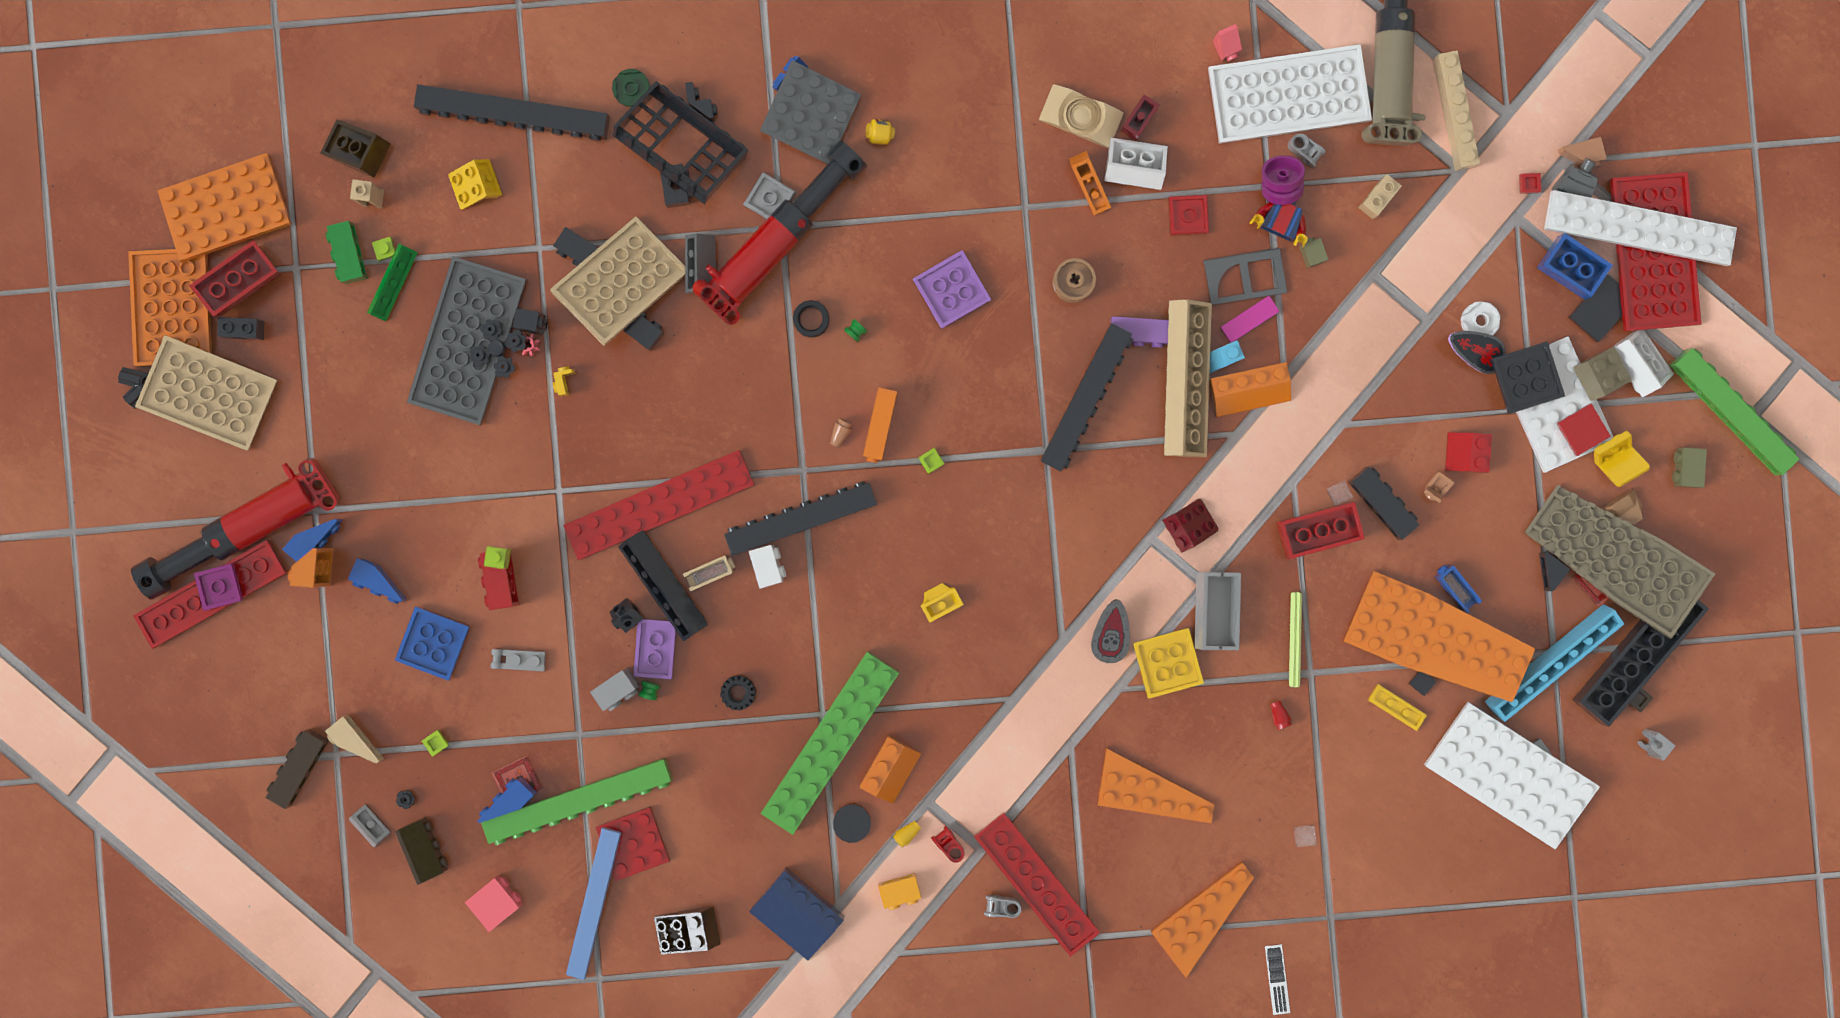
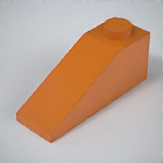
(1090, 183)

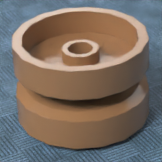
(1077, 269)

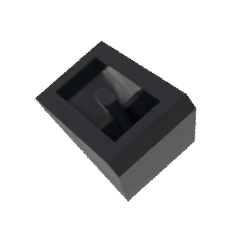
(1552, 571)

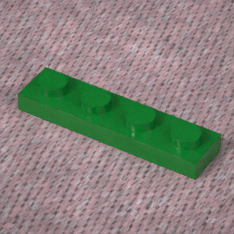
(392, 282)

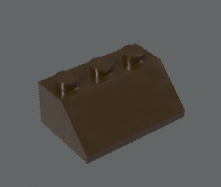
(422, 850)

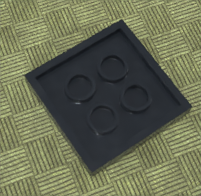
(1527, 377)

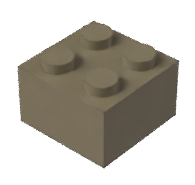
(1602, 373)

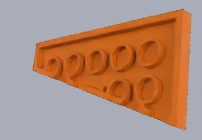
(1195, 924)

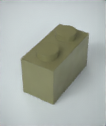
(1689, 467)

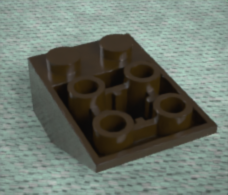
(687, 931)

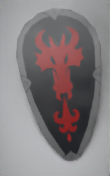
(1477, 349)

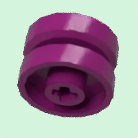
(1283, 180)

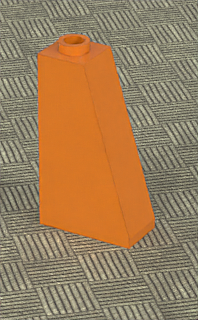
(880, 424)

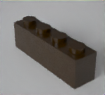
(296, 769)

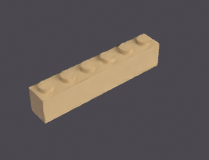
(1456, 110)

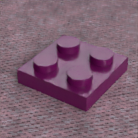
(218, 586)

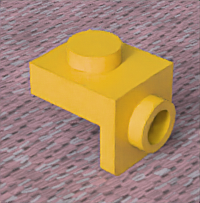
(560, 384)

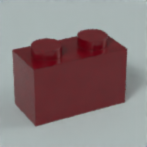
(1140, 117)

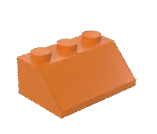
(312, 569)
(890, 769)

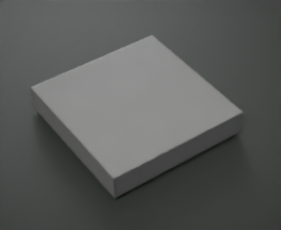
(767, 195)

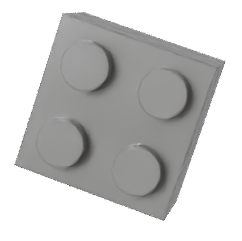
(611, 692)

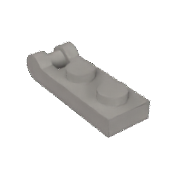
(519, 660)

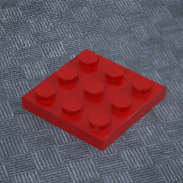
(639, 844)

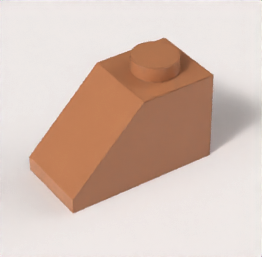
(1590, 149)

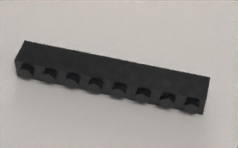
(1086, 396)
(800, 519)

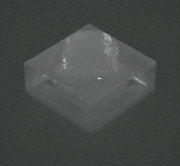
(1305, 836)

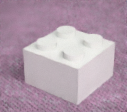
(767, 565)

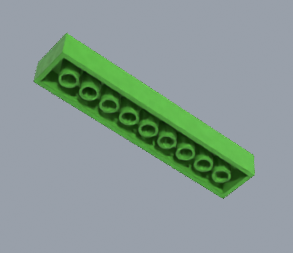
(830, 742)

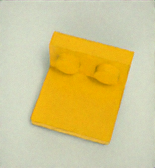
(474, 182)

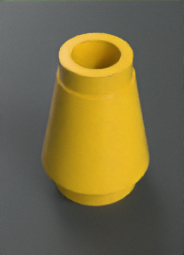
(906, 834)

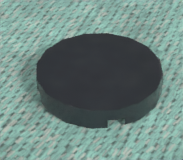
(851, 823)

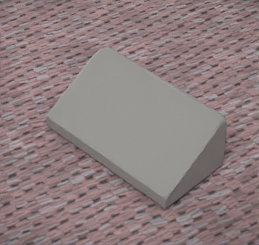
(369, 825)

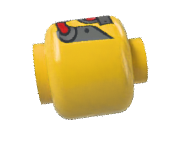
(879, 131)

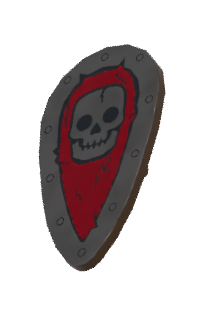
(1112, 634)

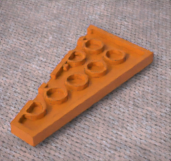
(1140, 790)

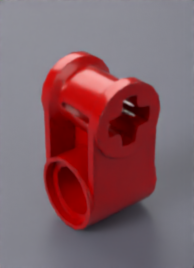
(948, 843)

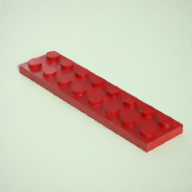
(184, 607)
(1036, 884)

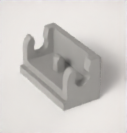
(1658, 745)

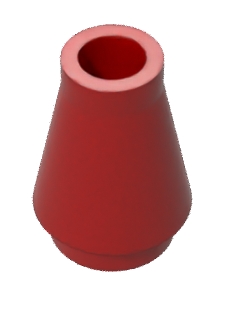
(1280, 716)

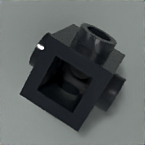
(625, 615)

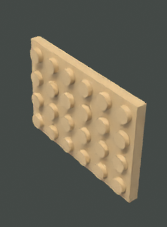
(619, 281)
(206, 393)

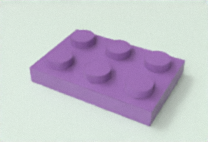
(654, 649)

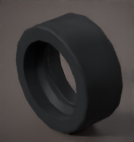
(811, 304)

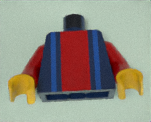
(1283, 221)

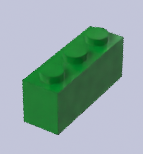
(346, 252)

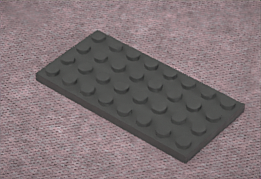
(445, 375)

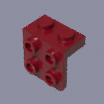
(1191, 525)

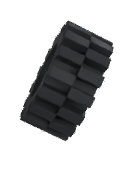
(729, 700)

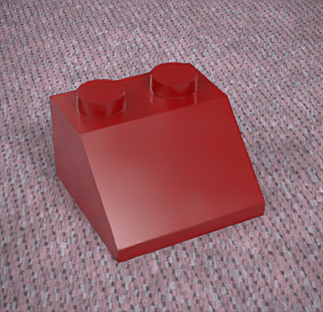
(1468, 452)

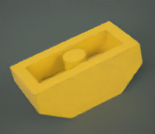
(940, 601)

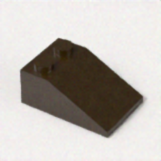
(355, 148)

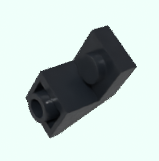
(705, 106)

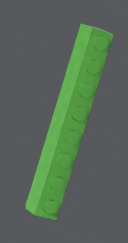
(1734, 411)

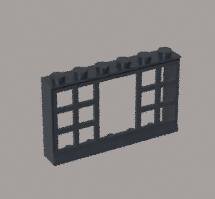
(695, 119)

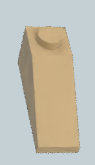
(350, 737)

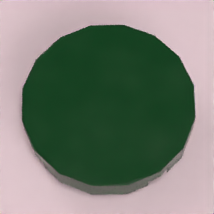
(629, 86)

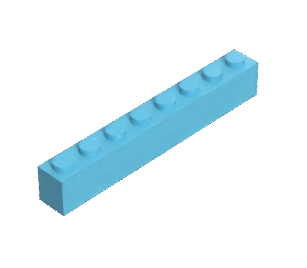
(1559, 660)

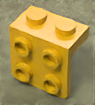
(1620, 459)

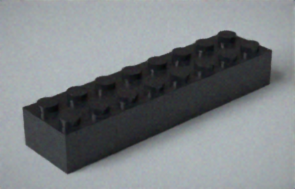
(1631, 667)

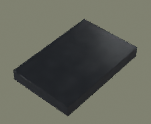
(1600, 311)

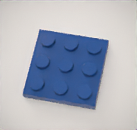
(432, 643)

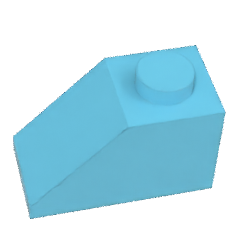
(1225, 356)

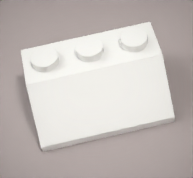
(1136, 163)
(1643, 362)

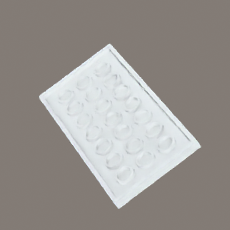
(1289, 94)
(1511, 775)

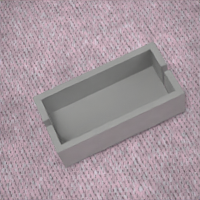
(1217, 610)

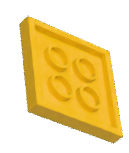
(1168, 663)

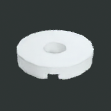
(1485, 309)

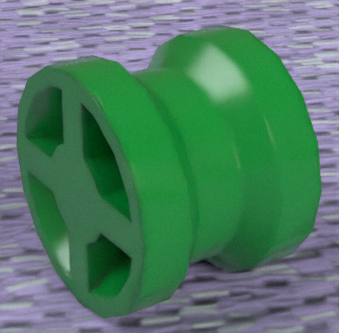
(855, 330)
(649, 690)

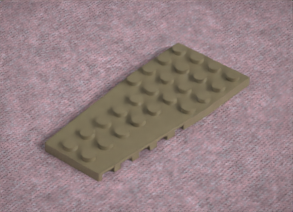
(1621, 560)

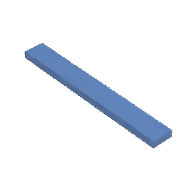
(593, 903)

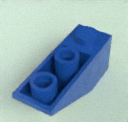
(312, 538)
(374, 577)
(513, 799)

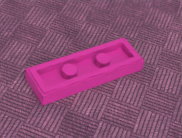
(1249, 319)

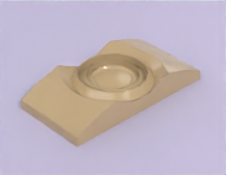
(1081, 115)

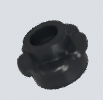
(405, 794)

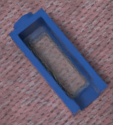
(1457, 587)

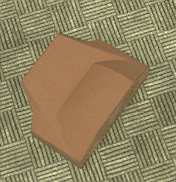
(1626, 507)

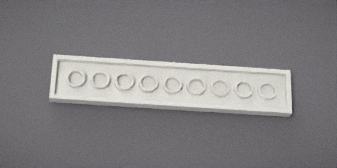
(1640, 228)

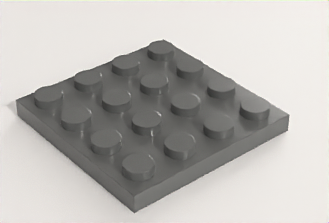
(809, 112)

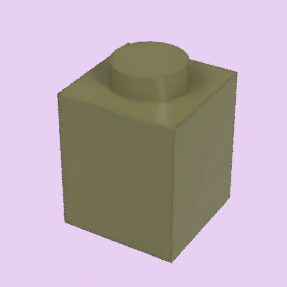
(1313, 252)

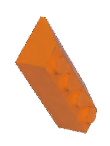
(1250, 389)

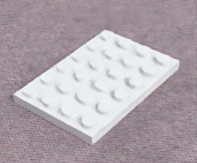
(1540, 420)

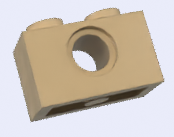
(1379, 196)

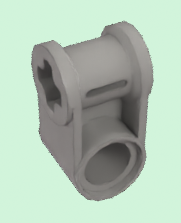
(1307, 150)
(1000, 907)

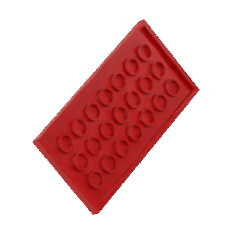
(1656, 286)

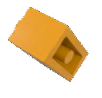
(899, 891)

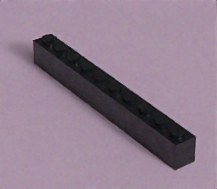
(511, 112)

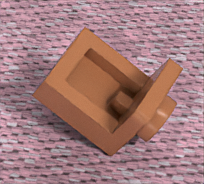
(1438, 486)

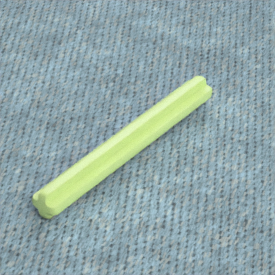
(1295, 639)

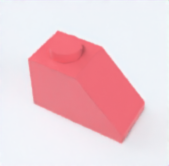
(1228, 43)

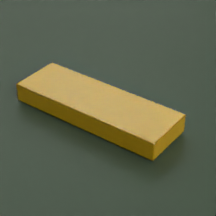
(1397, 707)

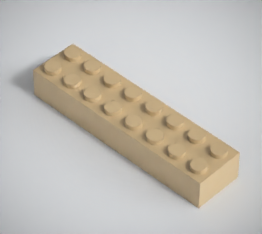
(1187, 378)

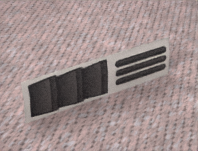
(1277, 979)

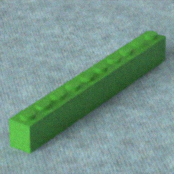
(578, 800)

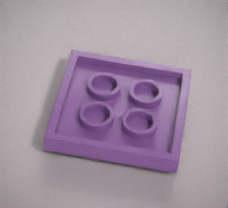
(951, 289)

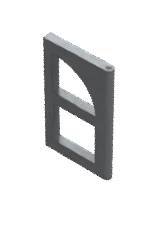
(1217, 267)

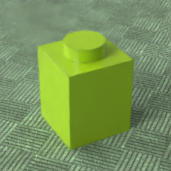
(497, 557)

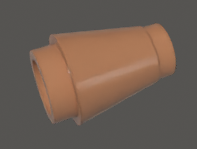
(840, 432)

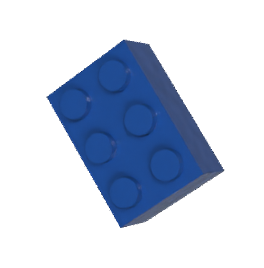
(1574, 266)

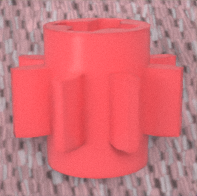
(534, 345)

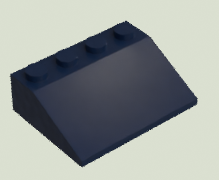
(797, 914)

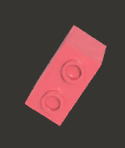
(494, 902)

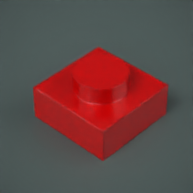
(1530, 183)

